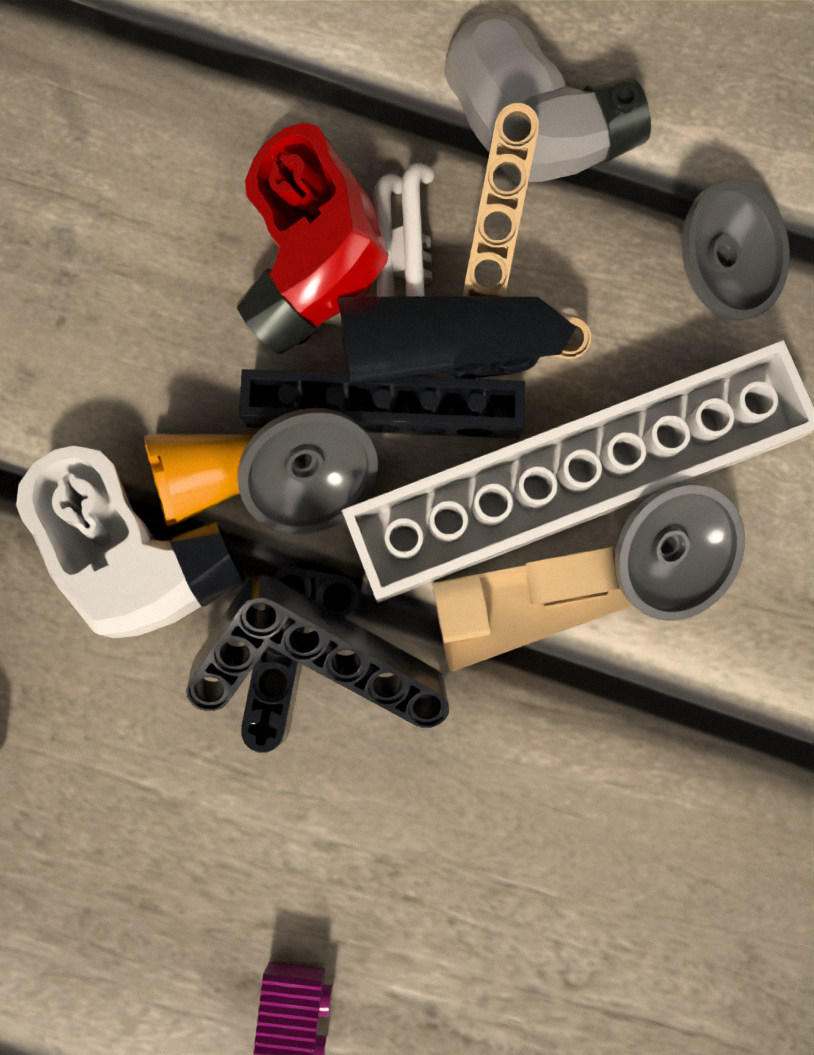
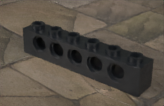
(390, 406)

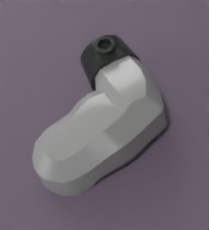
(500, 64)

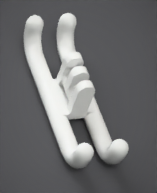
(405, 243)

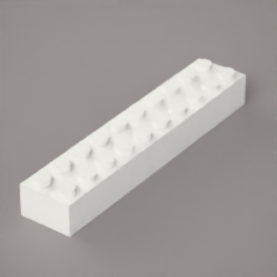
(580, 471)

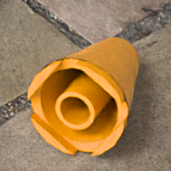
(194, 471)

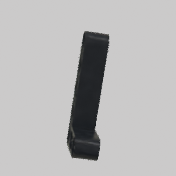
(314, 650)

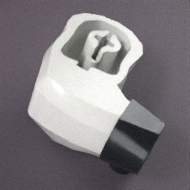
(107, 555)

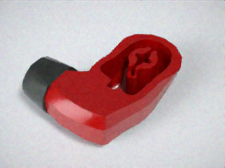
(322, 233)

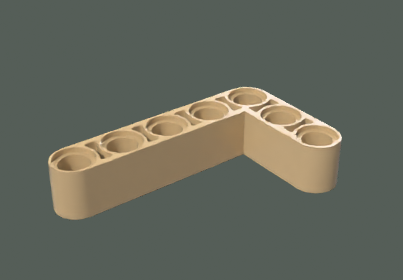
(511, 204)

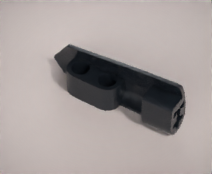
(447, 334)

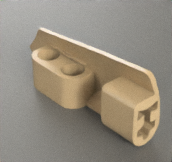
(524, 604)

